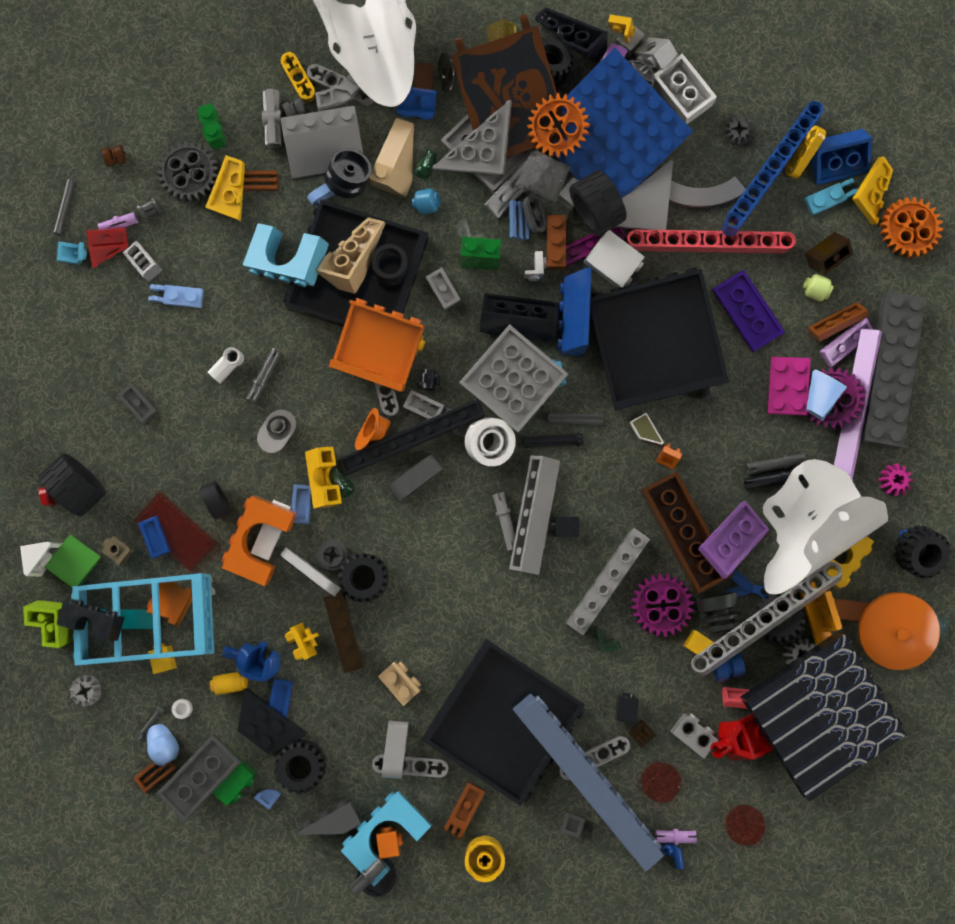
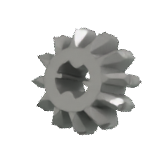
(793, 650)

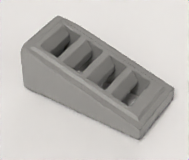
(151, 269)

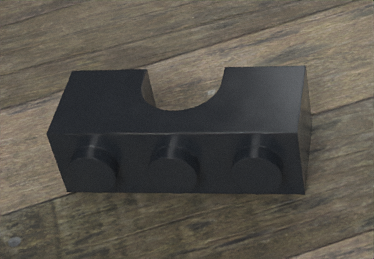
(105, 624)

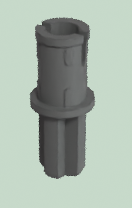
(367, 876)

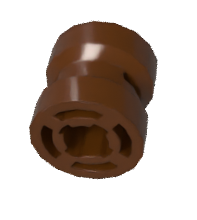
(113, 155)

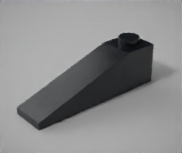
(576, 34)

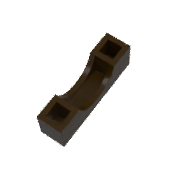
(343, 632)

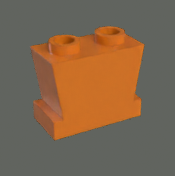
(173, 602)

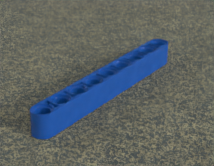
(768, 174)

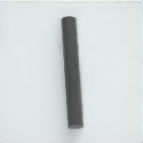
(64, 206)

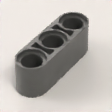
(415, 477)

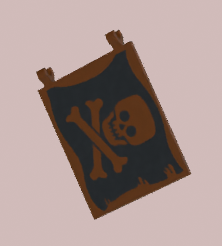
(504, 71)

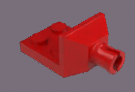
(740, 740)

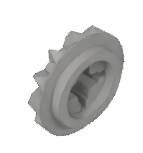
(93, 694)

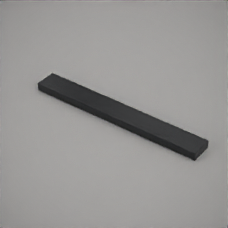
(412, 437)

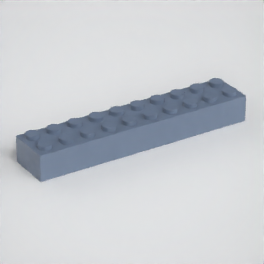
(590, 783)

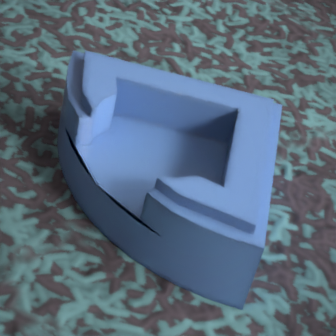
(268, 797)

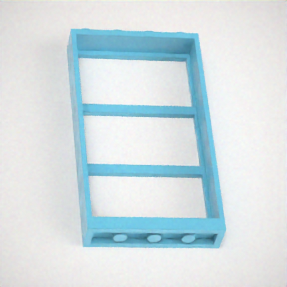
(201, 618)

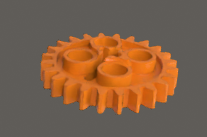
(573, 117)
(927, 225)

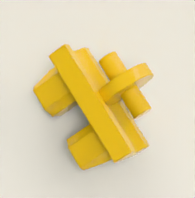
(304, 640)

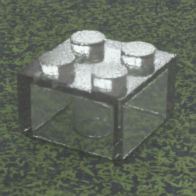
(543, 177)

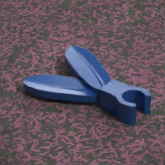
(745, 586)

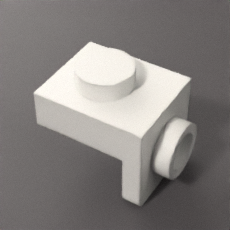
(540, 264)

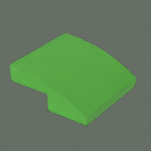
(72, 562)

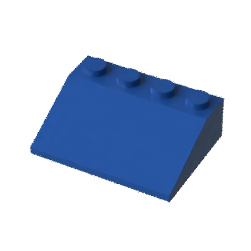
(575, 313)

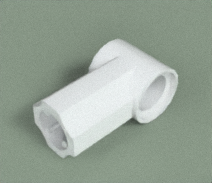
(224, 366)

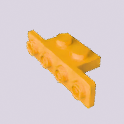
(822, 615)

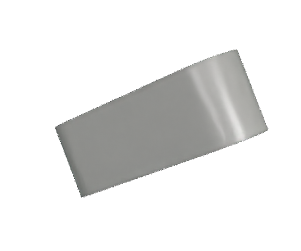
(395, 749)

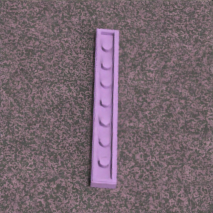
(863, 370)

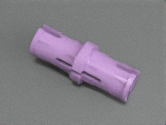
(129, 219)
(675, 836)

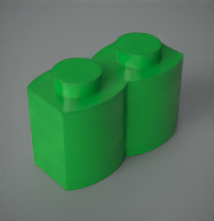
(211, 126)

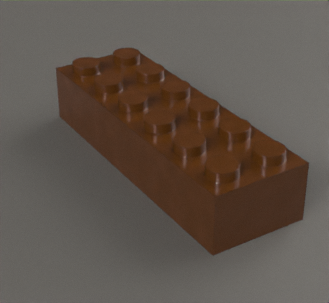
(682, 529)

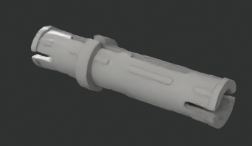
(505, 519)

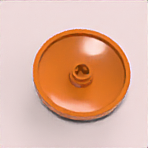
(898, 630)

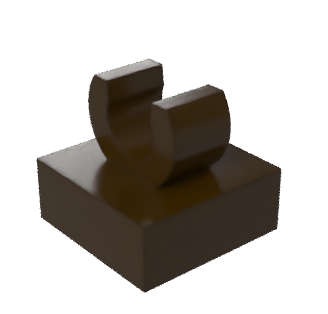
(641, 733)

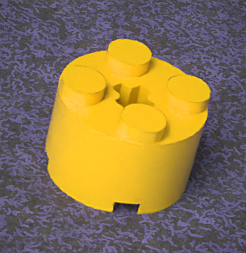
(495, 855)

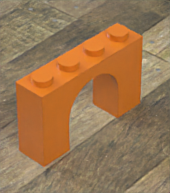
(239, 558)

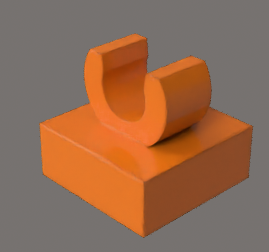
(669, 457)

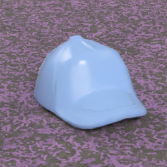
(161, 745)

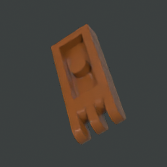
(464, 809)

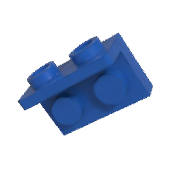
(418, 103)

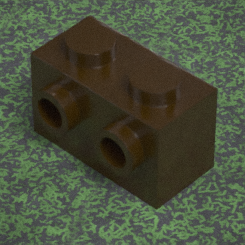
(829, 253)

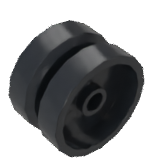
(348, 173)

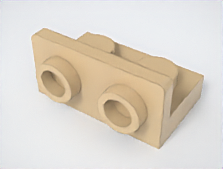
(399, 682)

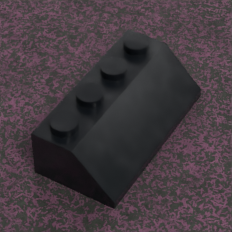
(528, 316)

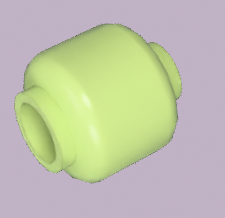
(818, 287)

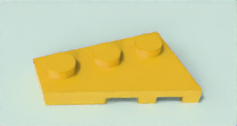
(228, 189)
(871, 191)

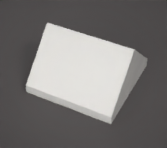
(37, 556)

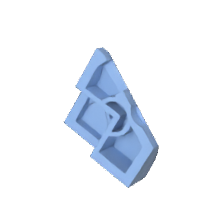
(823, 394)

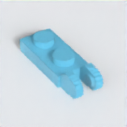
(829, 197)

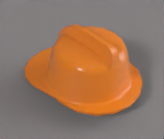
(373, 429)

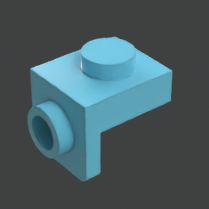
(71, 253)

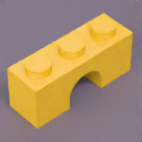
(319, 464)
(852, 563)

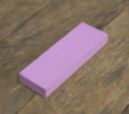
(844, 343)

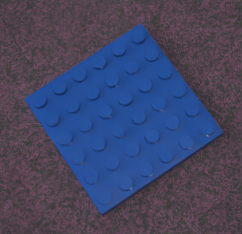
(628, 127)

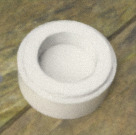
(182, 708)

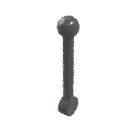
(139, 735)

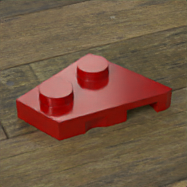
(106, 243)

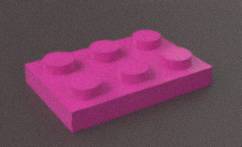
(789, 386)

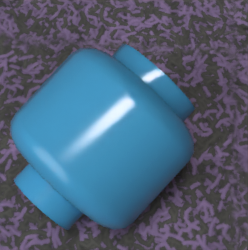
(426, 201)

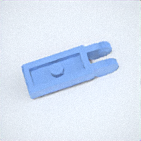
(178, 296)

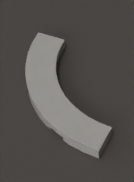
(340, 93)
(704, 197)

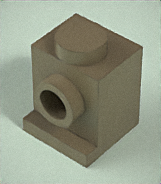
(123, 552)

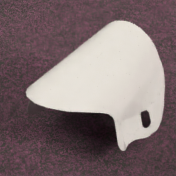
(380, 75)
(807, 543)

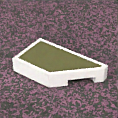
(645, 429)

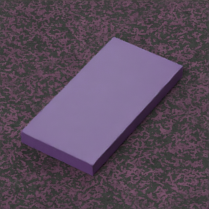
(733, 539)

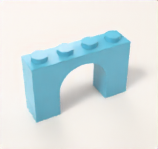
(300, 270)
(397, 809)

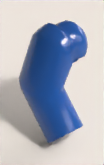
(674, 852)

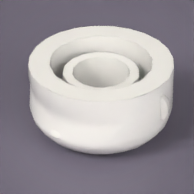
(502, 446)

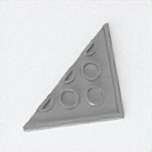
(483, 149)
(649, 202)

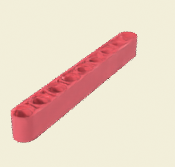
(717, 237)

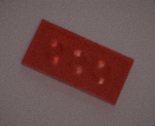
(185, 538)

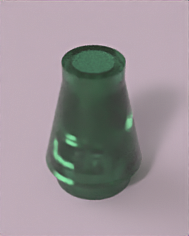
(424, 166)
(344, 483)

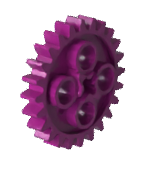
(848, 410)
(663, 622)

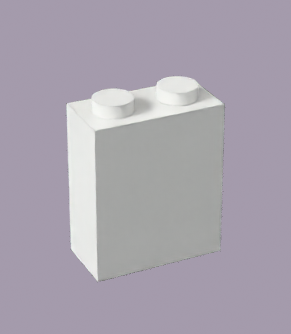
(614, 260)

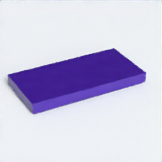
(748, 311)

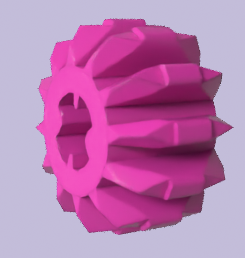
(900, 485)

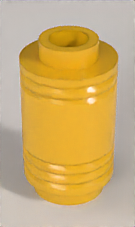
(228, 683)

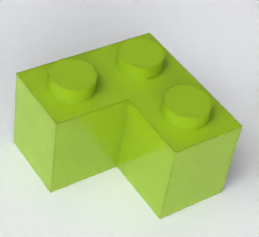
(45, 615)

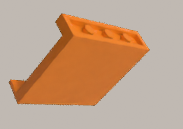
(378, 345)

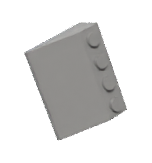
(316, 136)

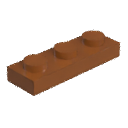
(556, 242)
(838, 321)

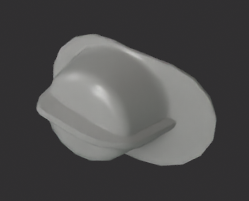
(276, 431)

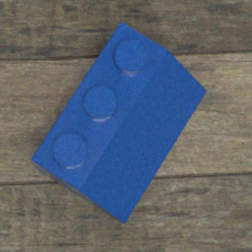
(842, 156)

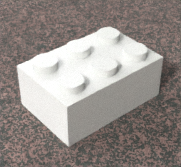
(683, 89)

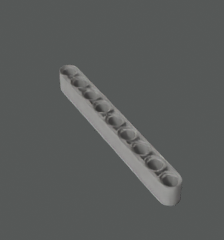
(771, 610)

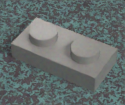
(443, 288)

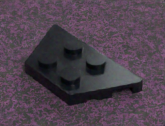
(266, 725)

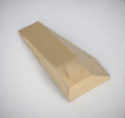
(395, 162)
(350, 261)

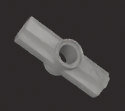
(272, 118)

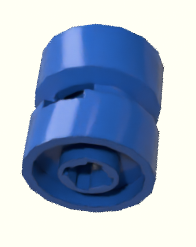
(733, 667)

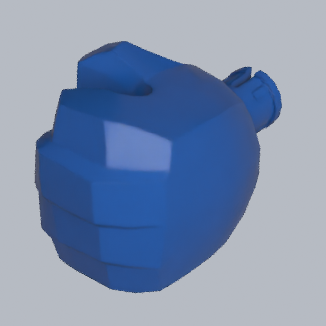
(252, 663)

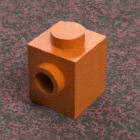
(389, 842)

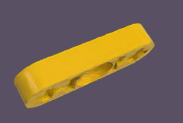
(292, 72)
(805, 152)

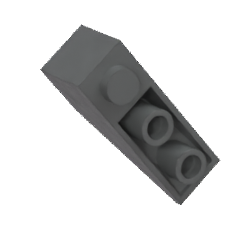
(337, 821)

